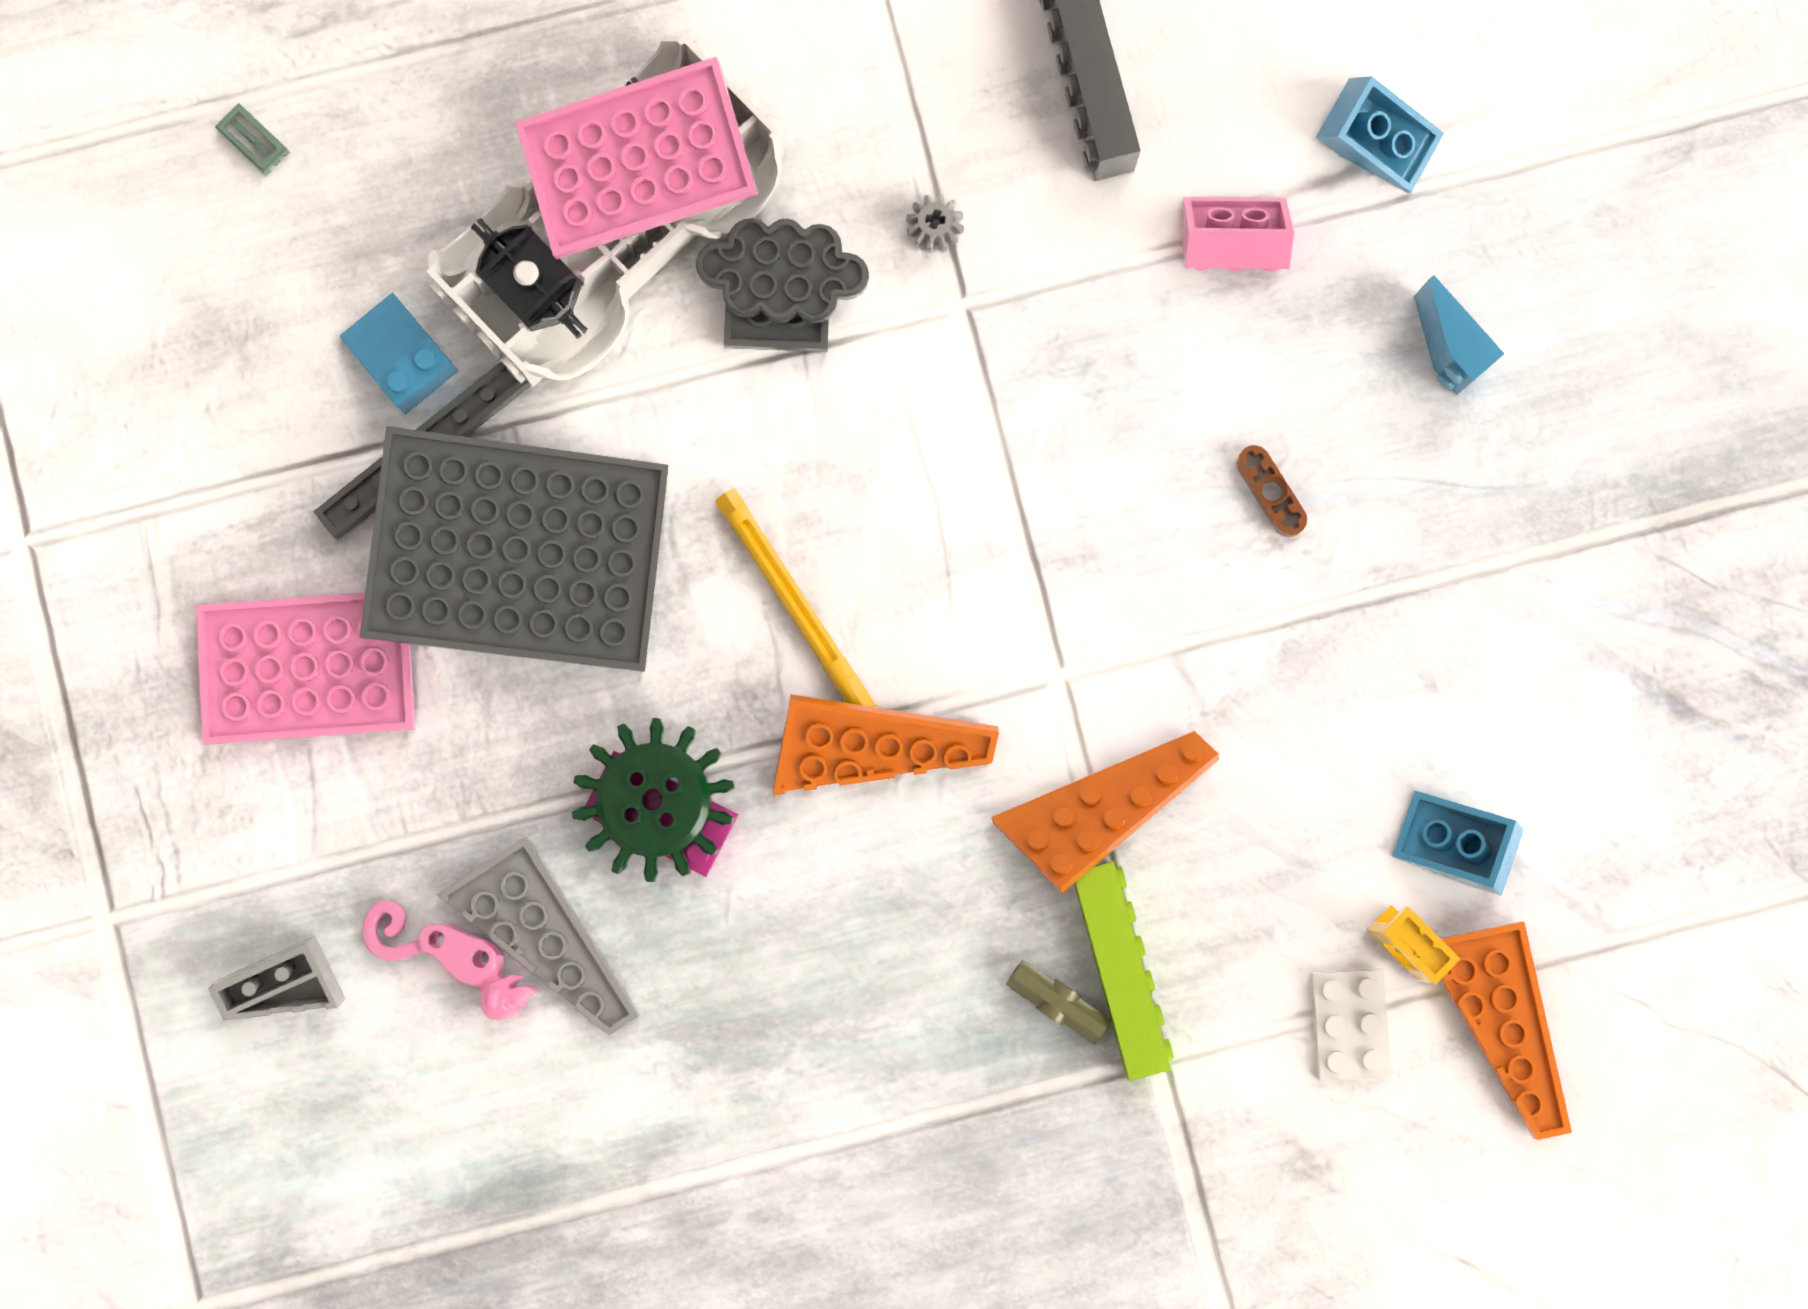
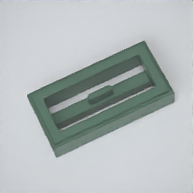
(272, 158)

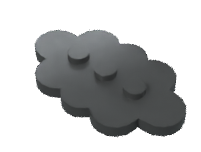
(782, 270)

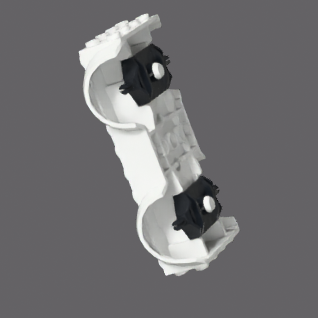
(570, 311)

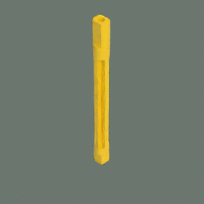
(793, 599)

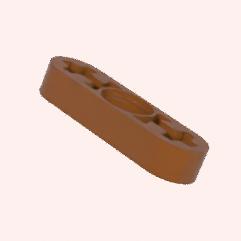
(1251, 473)

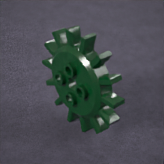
(688, 804)

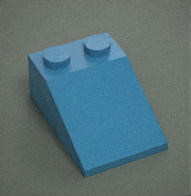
(1380, 133)
(1453, 338)
(398, 353)
(1459, 842)

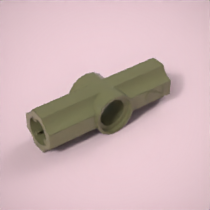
(1058, 1002)

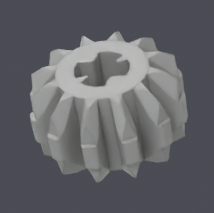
(924, 216)

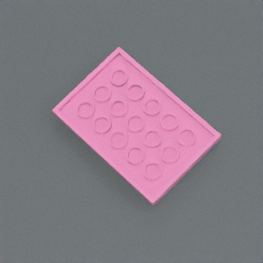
(636, 158)
(298, 671)

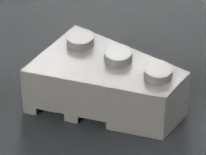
(281, 983)

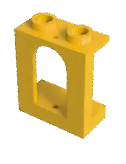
(1419, 947)

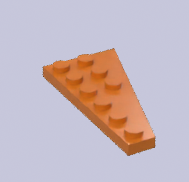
(860, 743)
(1089, 818)
(1504, 1010)

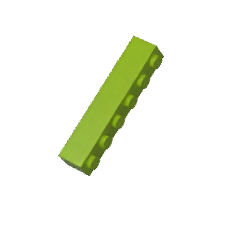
(1122, 973)

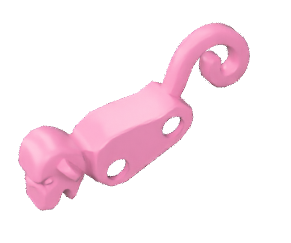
(459, 955)

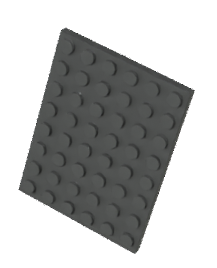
(514, 550)

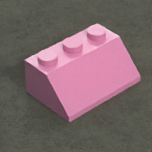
(1237, 233)

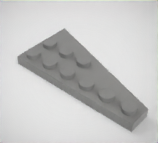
(533, 921)

